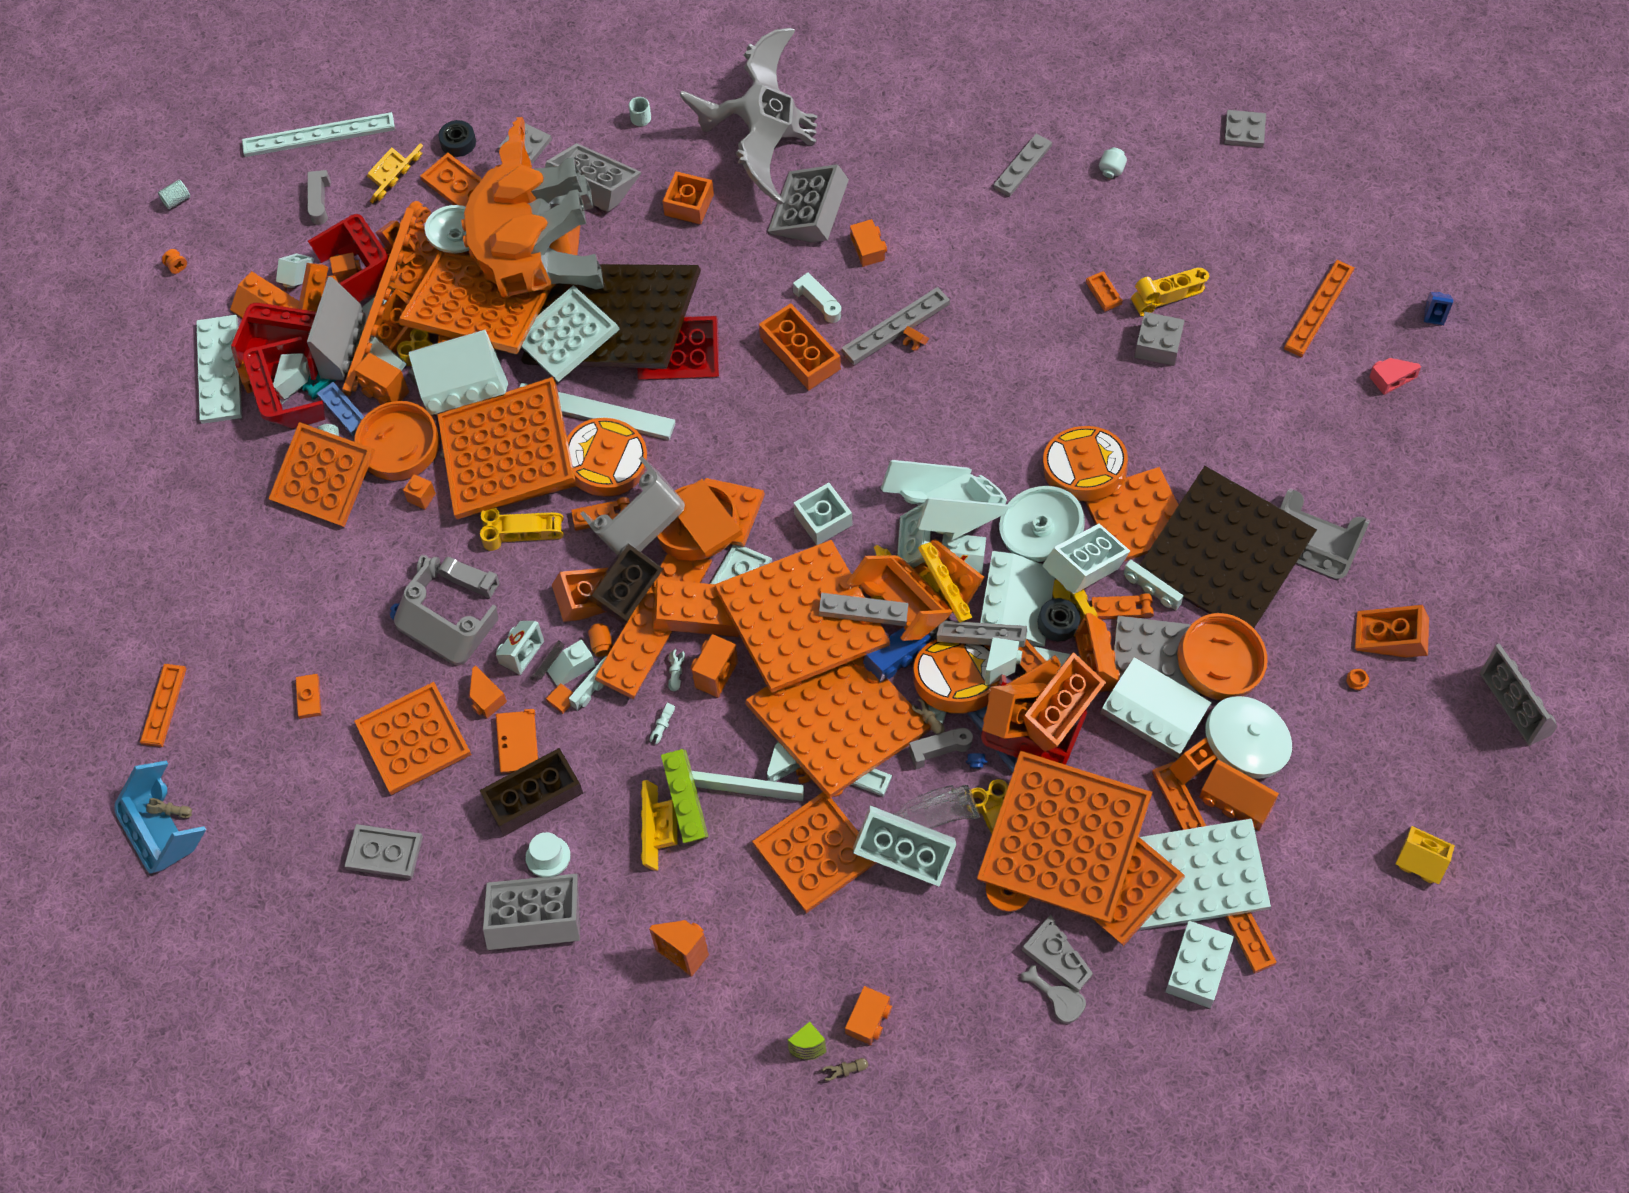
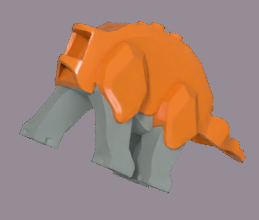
(518, 216)

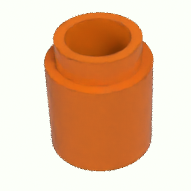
(600, 639)

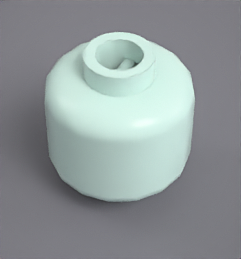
(1112, 162)

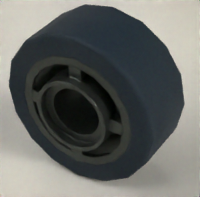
(457, 138)
(1054, 629)

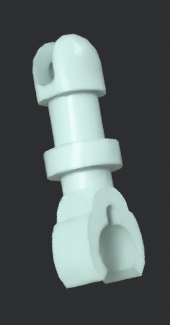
(675, 670)
(662, 723)

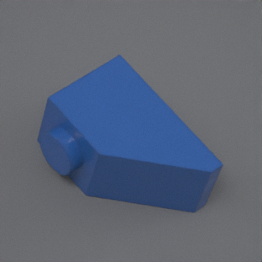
(1437, 308)

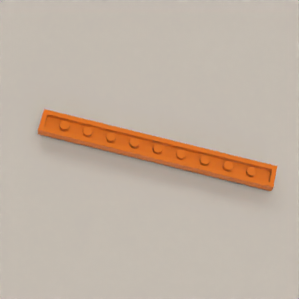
(383, 293)
(1188, 817)

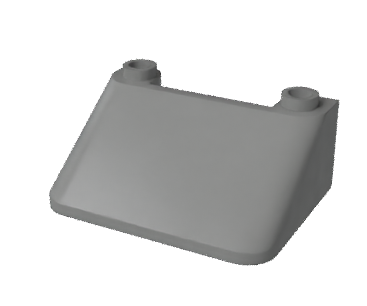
(1332, 546)

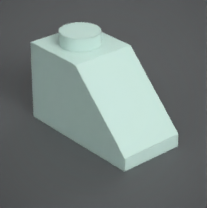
(292, 269)
(290, 374)
(1002, 659)
(571, 663)
(781, 764)

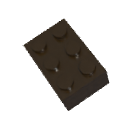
(625, 583)

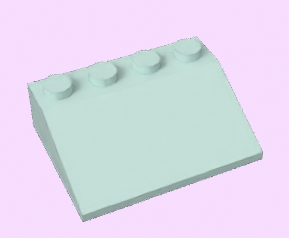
(458, 372)
(1016, 593)
(1155, 707)

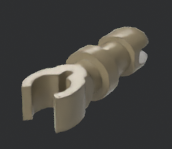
(929, 717)
(157, 806)
(846, 1068)

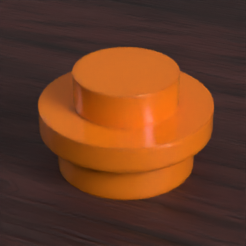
(1357, 679)

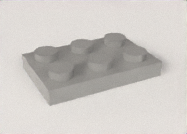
(383, 851)

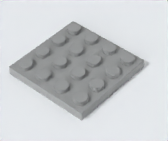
(1151, 643)

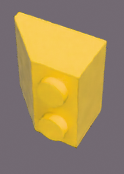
(1425, 855)

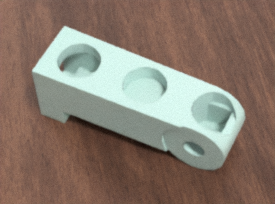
(818, 296)

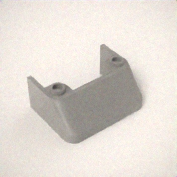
(643, 517)
(436, 633)

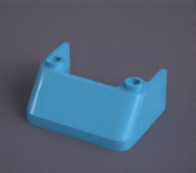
(152, 835)

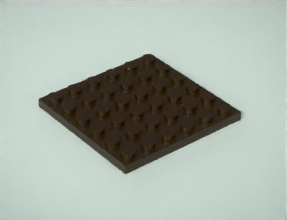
(1227, 548)

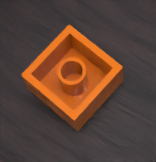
(688, 197)
(381, 380)
(714, 665)

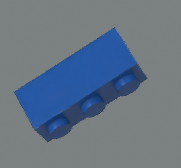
(898, 654)

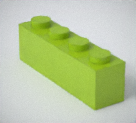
(684, 796)

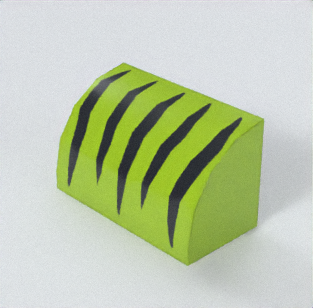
(807, 1043)

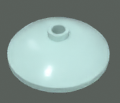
(445, 229)

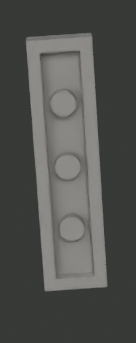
(1022, 165)
(863, 609)
(979, 632)

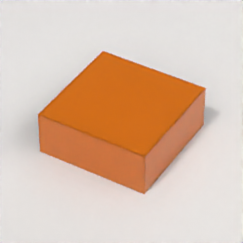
(560, 698)

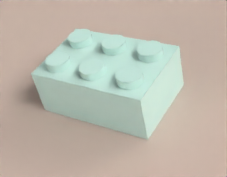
(1199, 964)

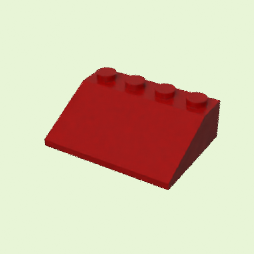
(694, 352)

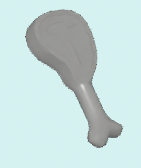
(1066, 1001)

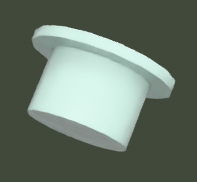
(547, 855)

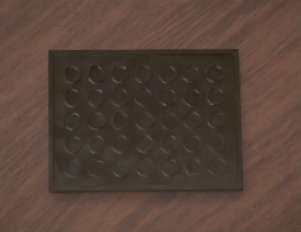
(645, 305)

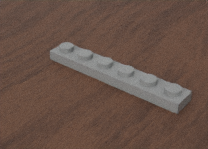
(895, 326)

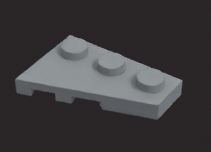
(1054, 953)

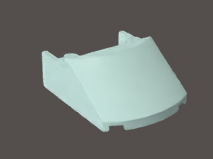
(952, 496)

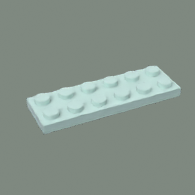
(217, 370)

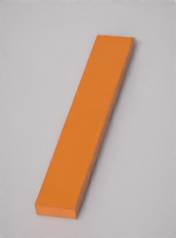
(1319, 308)

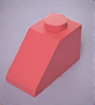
(1393, 374)

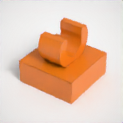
(915, 336)

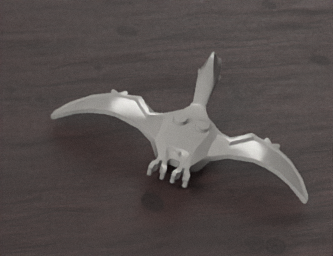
(764, 110)

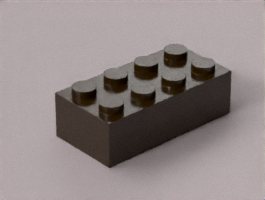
(531, 791)

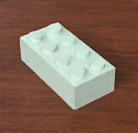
(1086, 558)
(904, 846)

